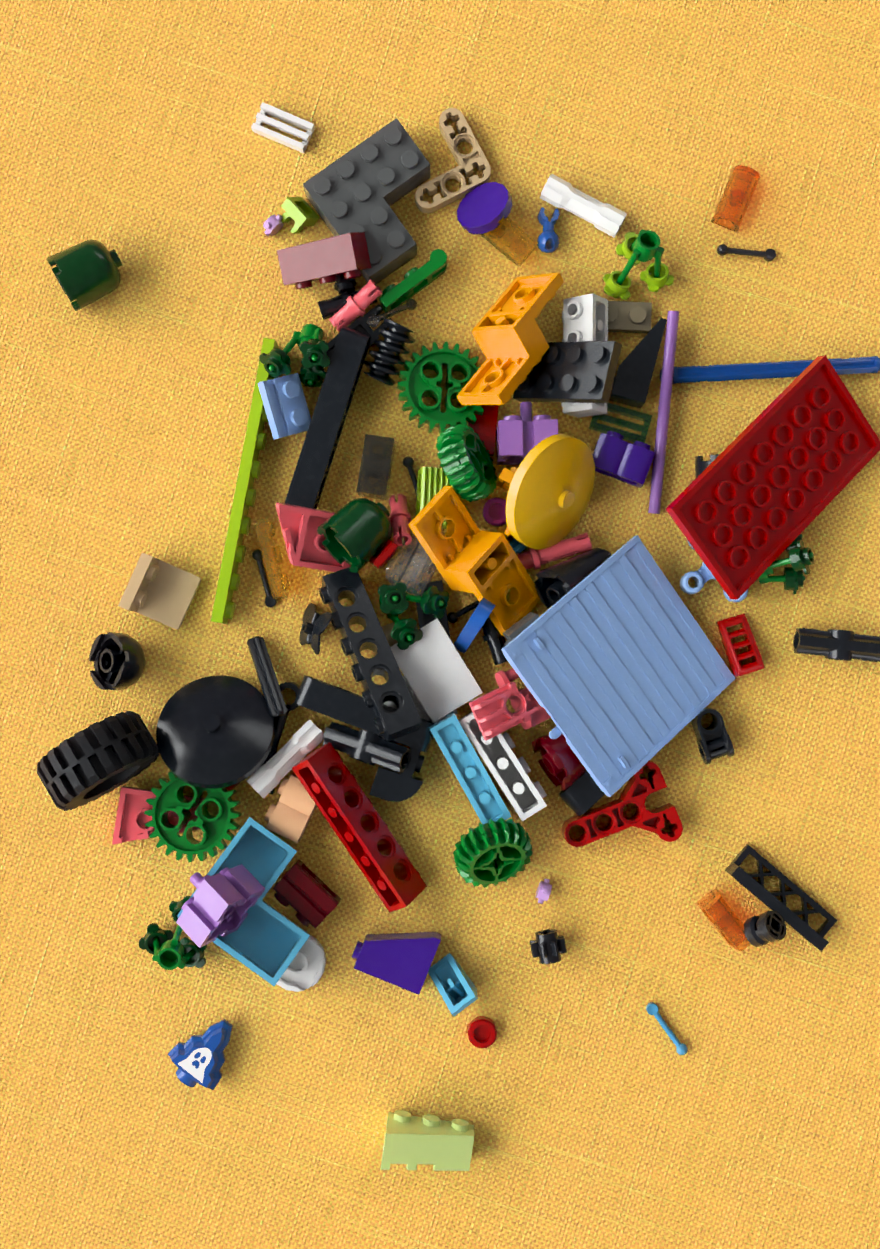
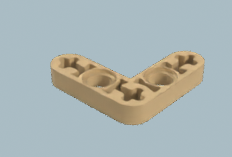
(465, 165)

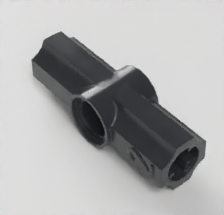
(837, 644)
(367, 747)

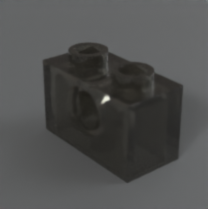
(376, 467)

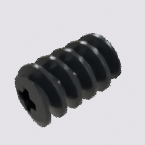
(389, 352)

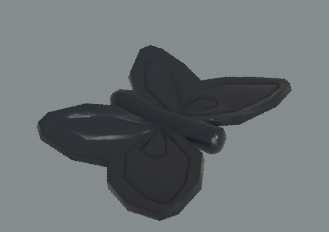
(313, 626)

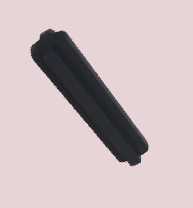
(267, 677)

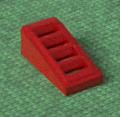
(384, 555)
(753, 651)

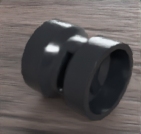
(765, 928)

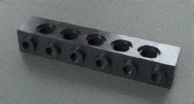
(350, 586)

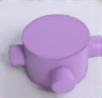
(273, 225)
(543, 891)

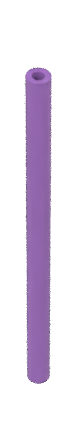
(663, 412)

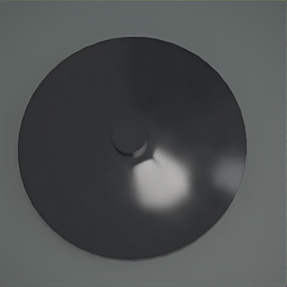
(215, 732)

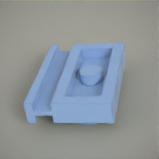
(285, 405)

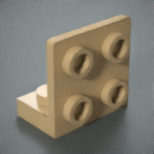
(160, 591)

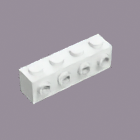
(585, 320)
(507, 769)

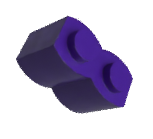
(622, 459)

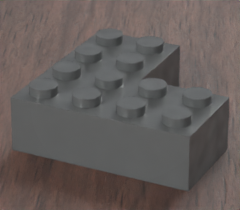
(362, 186)

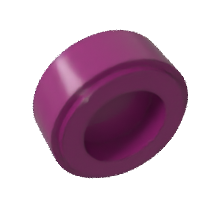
(495, 512)

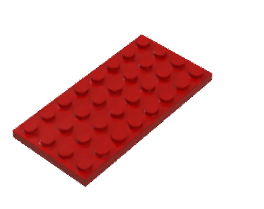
(775, 478)

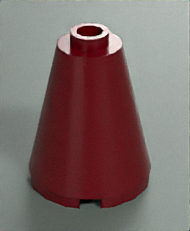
(558, 760)

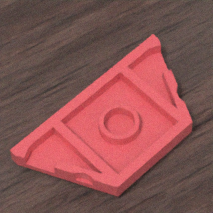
(302, 540)

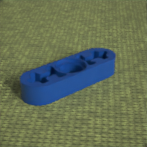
(474, 625)

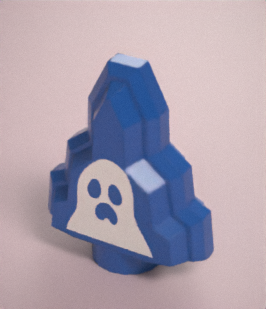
(202, 1056)

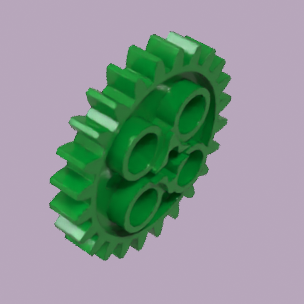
(418, 386)
(214, 828)

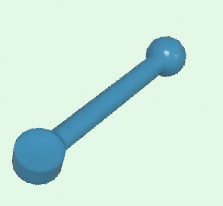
(652, 1009)

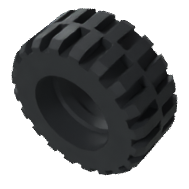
(97, 760)

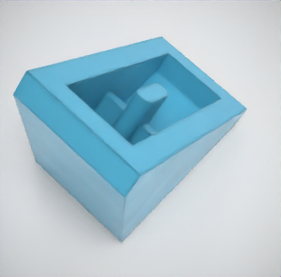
(453, 984)

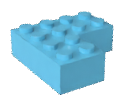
(266, 937)

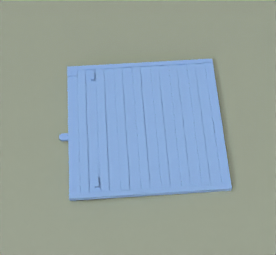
(619, 665)

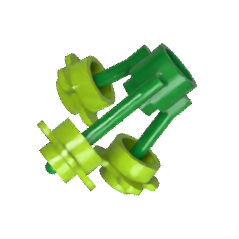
(638, 248)

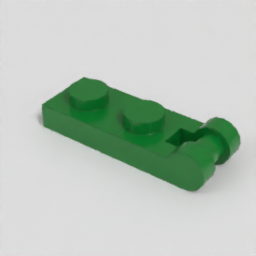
(414, 281)

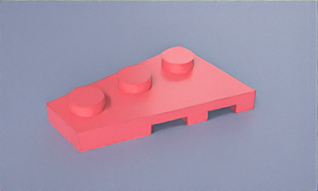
(131, 817)

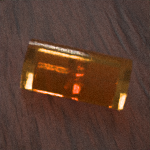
(736, 197)
(724, 920)

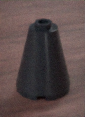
(561, 578)

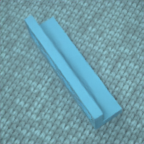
(469, 769)

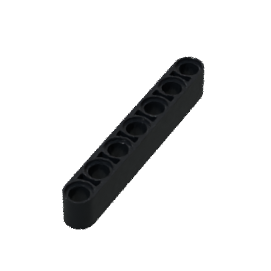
(328, 418)

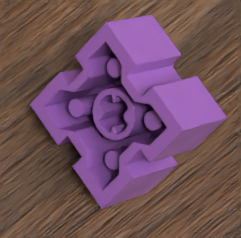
(520, 434)
(219, 904)

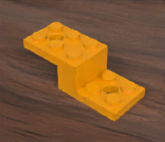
(510, 340)
(474, 559)

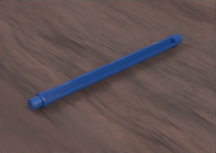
(769, 370)

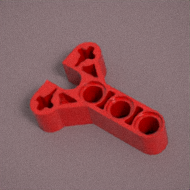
(636, 793)

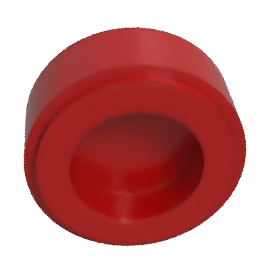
(482, 1032)

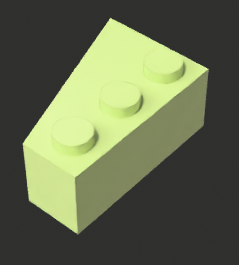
(427, 1142)

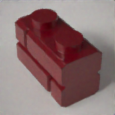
(306, 895)

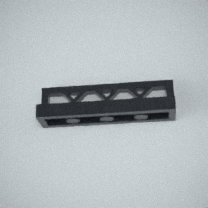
(769, 899)

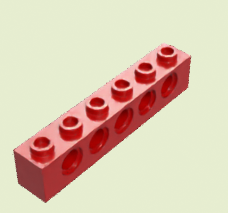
(359, 827)

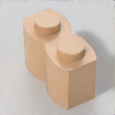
(293, 810)

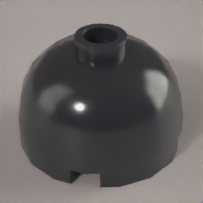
(116, 660)

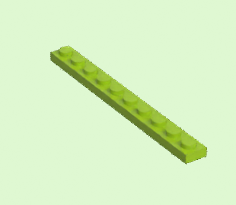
(243, 498)

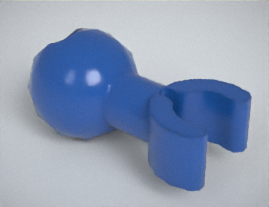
(548, 240)

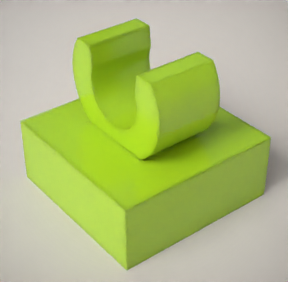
(300, 212)

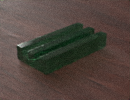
(616, 421)

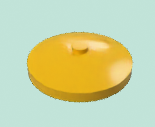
(550, 491)

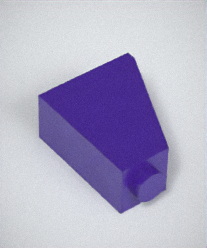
(398, 957)

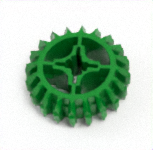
(466, 462)
(492, 852)

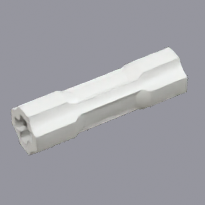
(565, 196)
(272, 772)

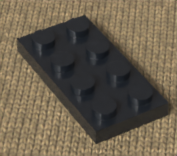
(572, 373)

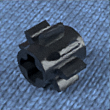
(548, 946)

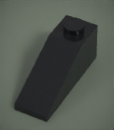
(635, 372)

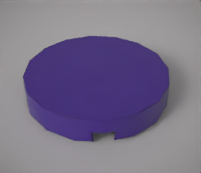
(484, 207)

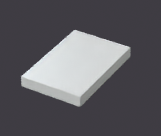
(437, 672)

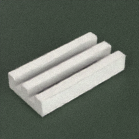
(261, 118)

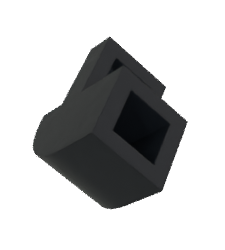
(398, 786)

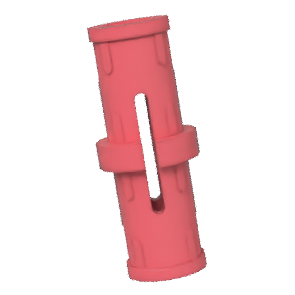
(356, 305)
(400, 519)

